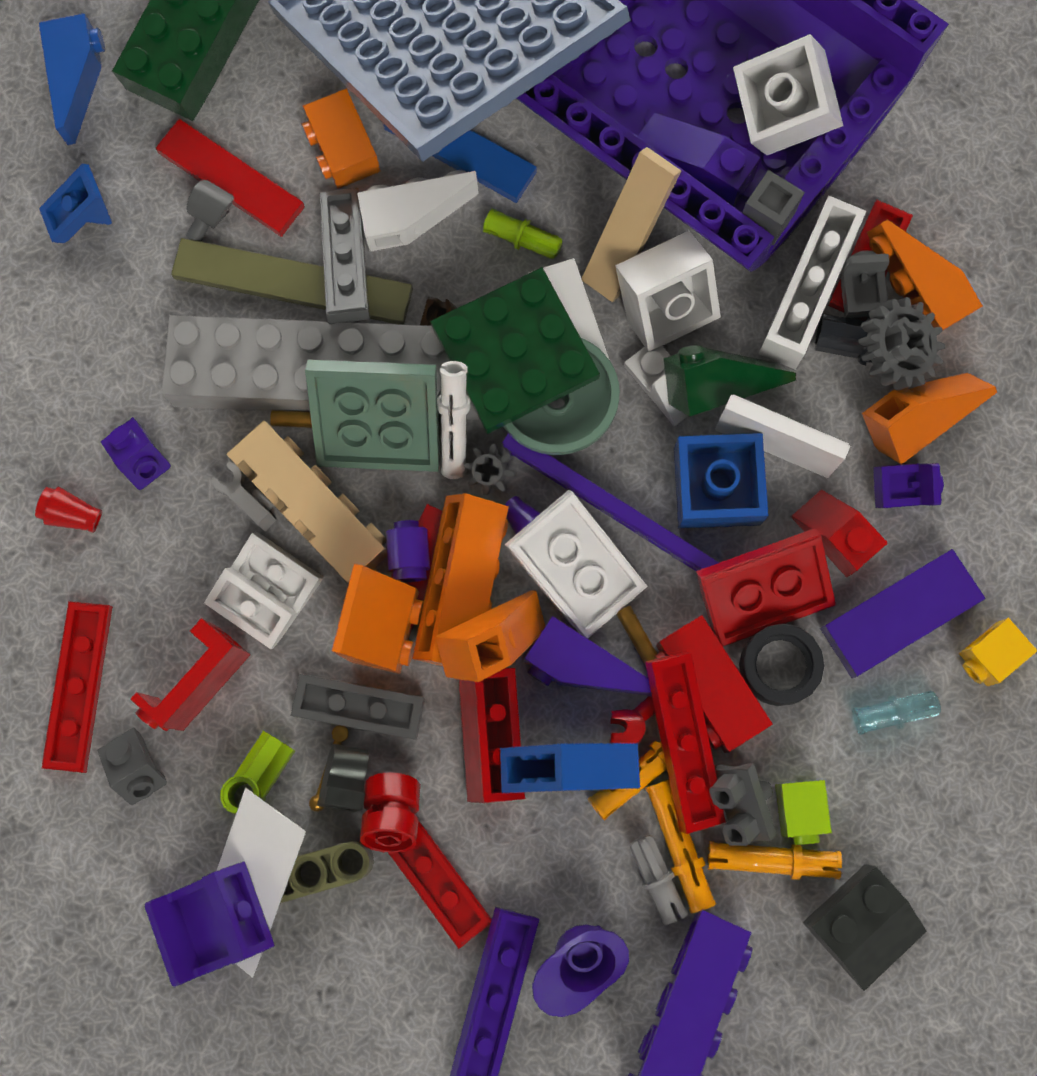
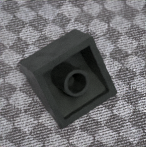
(866, 925)

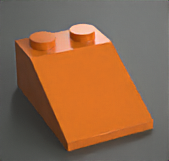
(377, 621)

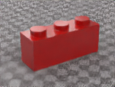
(727, 701)
(489, 724)

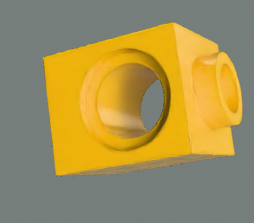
(996, 653)

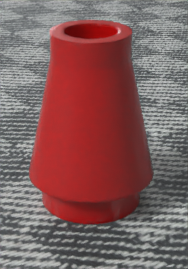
(65, 510)

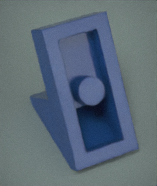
(74, 205)

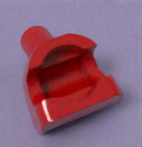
(632, 721)

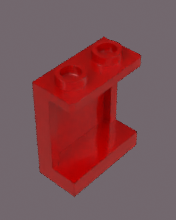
(198, 684)

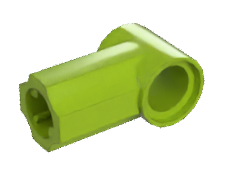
(259, 770)

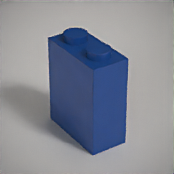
(570, 767)

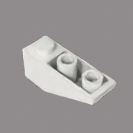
(406, 211)

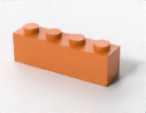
(461, 569)

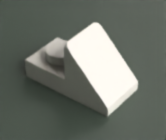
(649, 373)

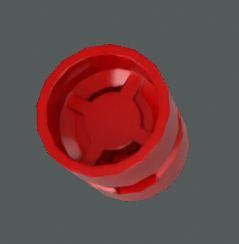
(390, 812)

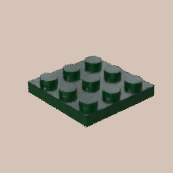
(516, 349)

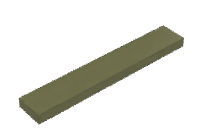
(280, 279)

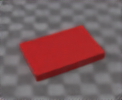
(767, 587)

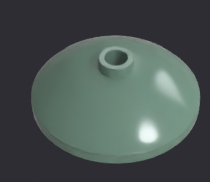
(581, 418)

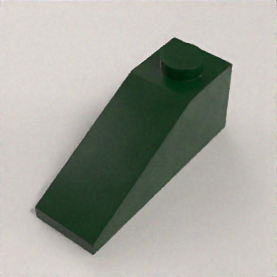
(706, 378)

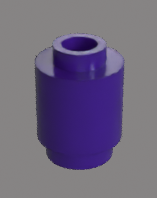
(408, 551)

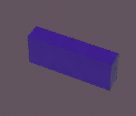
(902, 613)

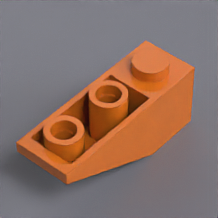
(924, 275)
(915, 417)
(491, 639)

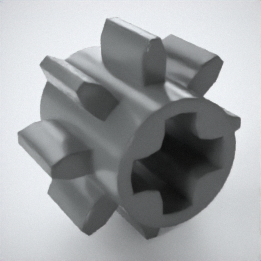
(498, 461)

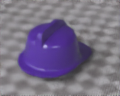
(579, 969)

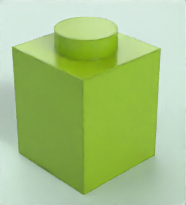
(803, 811)

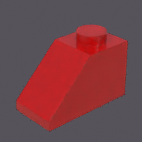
(844, 531)

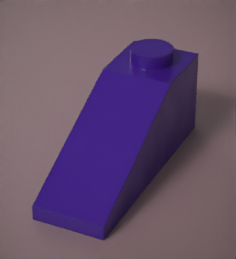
(704, 155)
(577, 662)

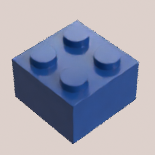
(720, 480)

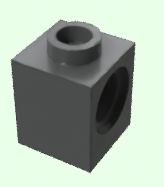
(773, 204)

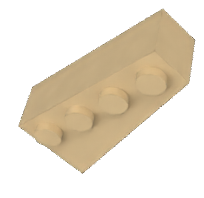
(307, 502)

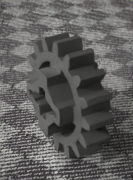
(902, 343)

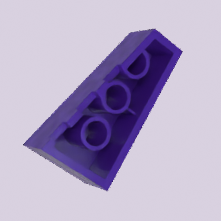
(696, 999)

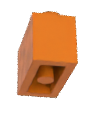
(341, 138)

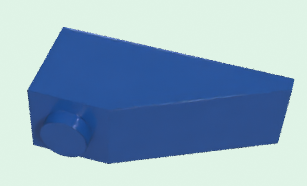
(72, 69)

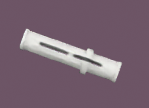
(453, 406)

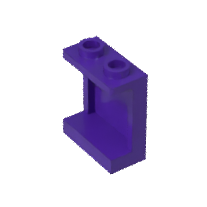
(209, 924)

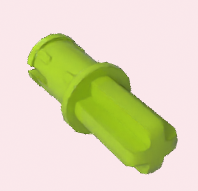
(522, 234)

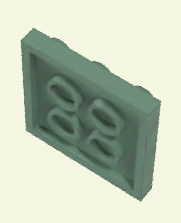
(374, 415)

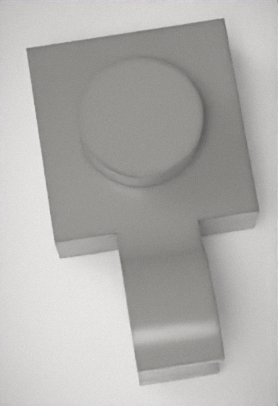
(253, 504)

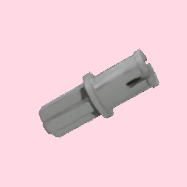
(658, 880)

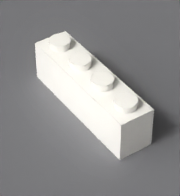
(812, 282)

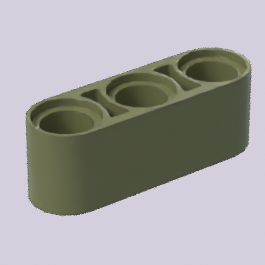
(331, 867)

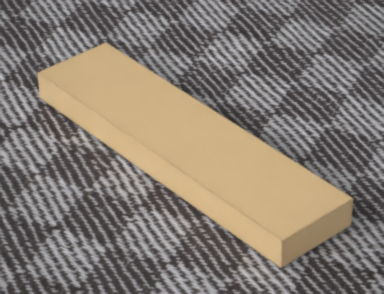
(631, 220)

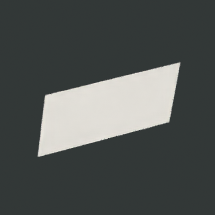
(269, 848)

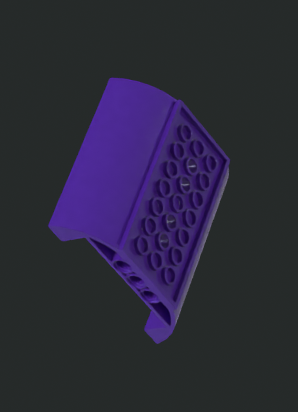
(614, 91)

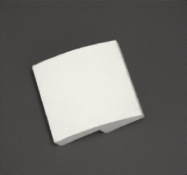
(263, 590)

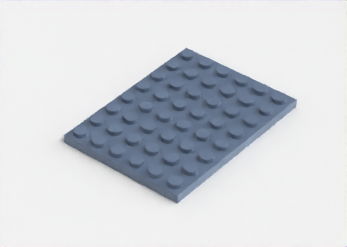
(445, 63)

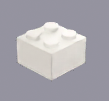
(788, 95)
(669, 290)

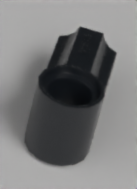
(841, 337)

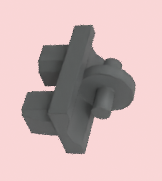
(744, 803)

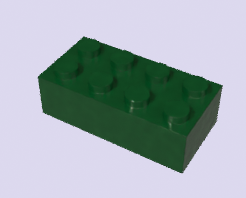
(181, 50)

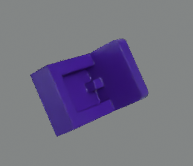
(135, 454)
(908, 485)

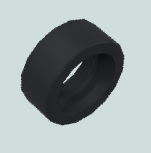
(807, 646)

